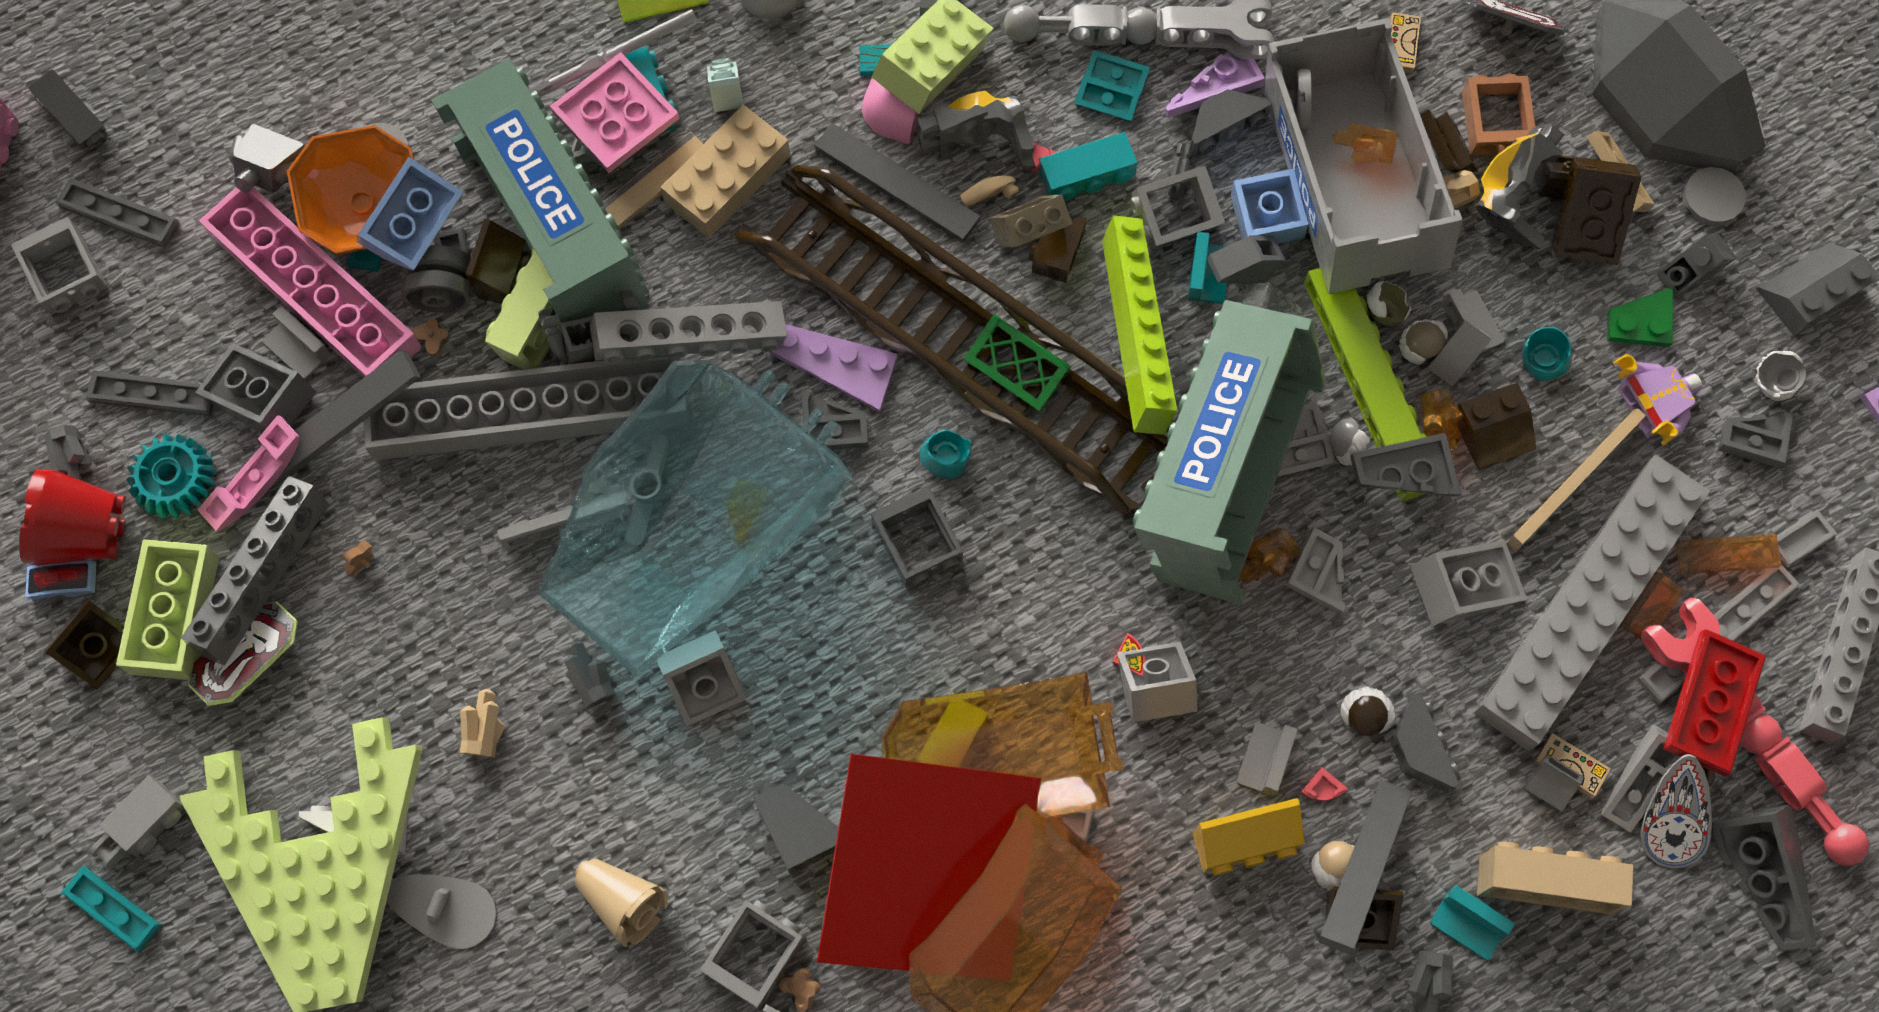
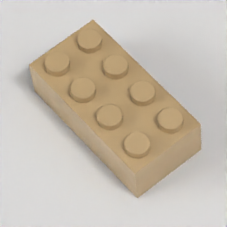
(726, 171)
(1555, 879)

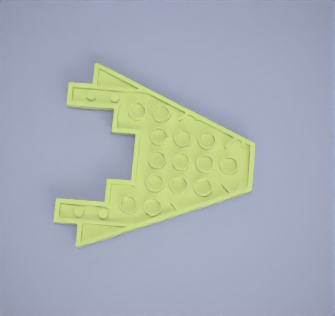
(319, 896)

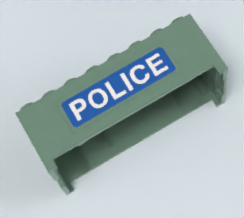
(543, 191)
(1228, 447)

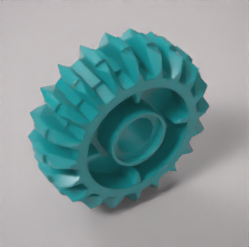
(157, 462)

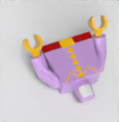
(1659, 395)

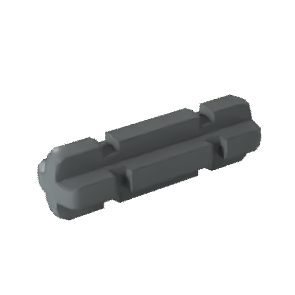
(1180, 165)

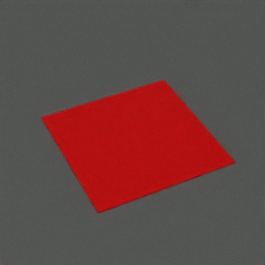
(909, 852)

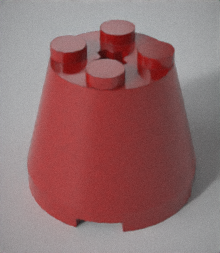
(69, 520)

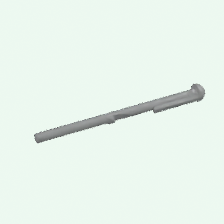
(604, 57)

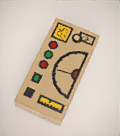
(1405, 38)
(1591, 769)

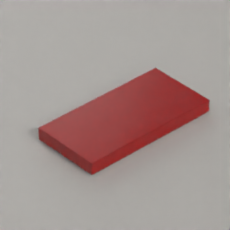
(1715, 702)

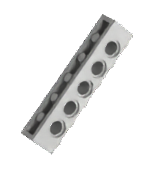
(732, 318)
(1845, 651)

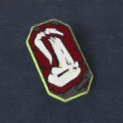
(260, 647)

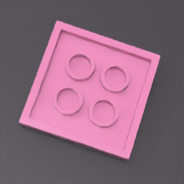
(614, 112)

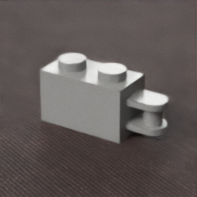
(137, 822)

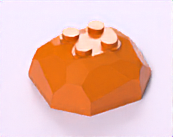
(341, 182)

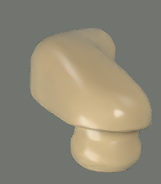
(990, 187)

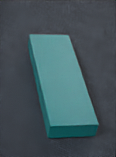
(111, 909)

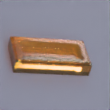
(1652, 604)

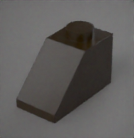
(1058, 251)

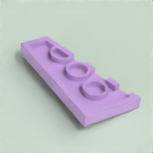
(846, 365)

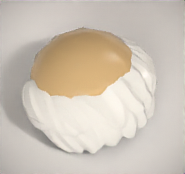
(1330, 863)

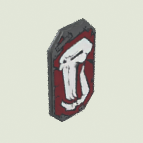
(1517, 14)

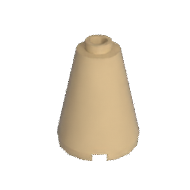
(621, 900)

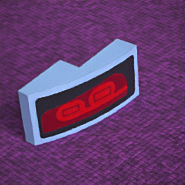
(61, 579)

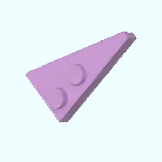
(1223, 74)

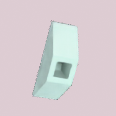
(724, 85)

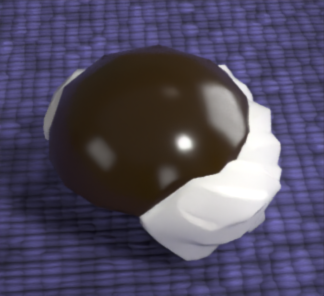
(1367, 711)

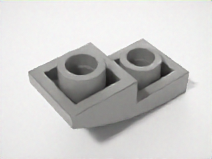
(1459, 352)

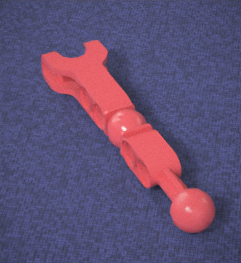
(1777, 757)

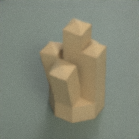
(1462, 187)
(481, 727)

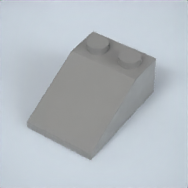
(1467, 582)

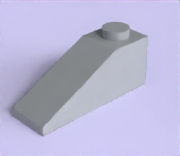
(1639, 780)

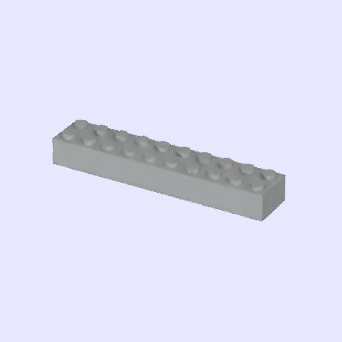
(511, 407)
(1591, 603)

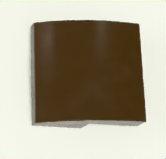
(1448, 142)

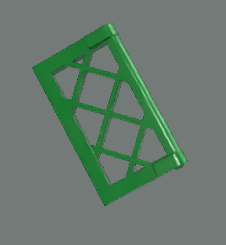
(1016, 337)

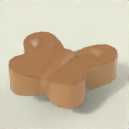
(432, 336)
(358, 557)
(801, 988)

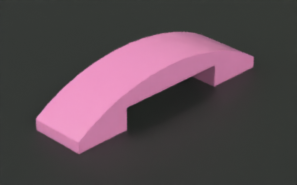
(255, 477)

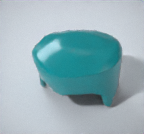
(1547, 353)
(945, 454)

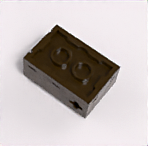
(1596, 210)

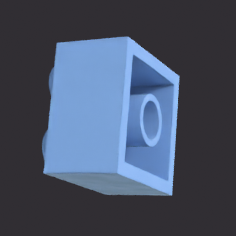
(1270, 206)

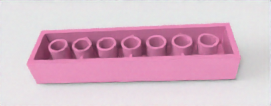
(308, 281)

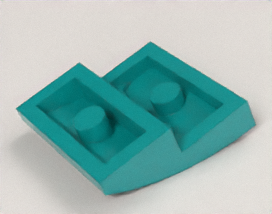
(1112, 85)

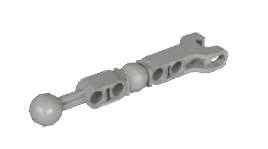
(1171, 26)

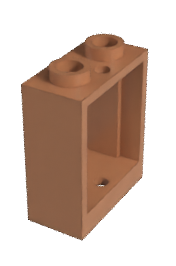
(1494, 142)

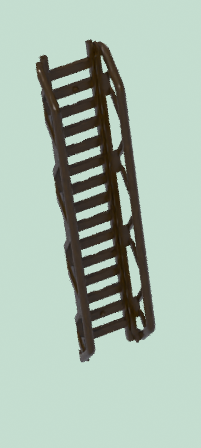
(934, 279)

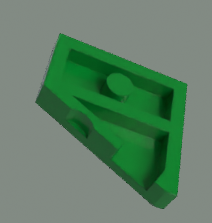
(1643, 320)

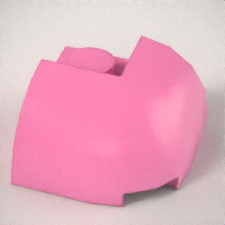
(888, 114)

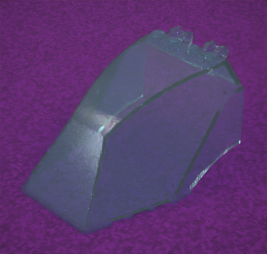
(652, 521)

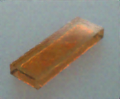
(1728, 554)

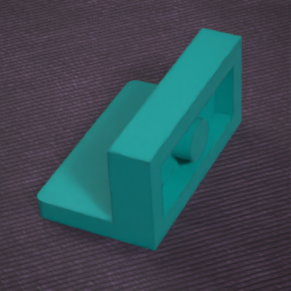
(1203, 283)
(1471, 922)

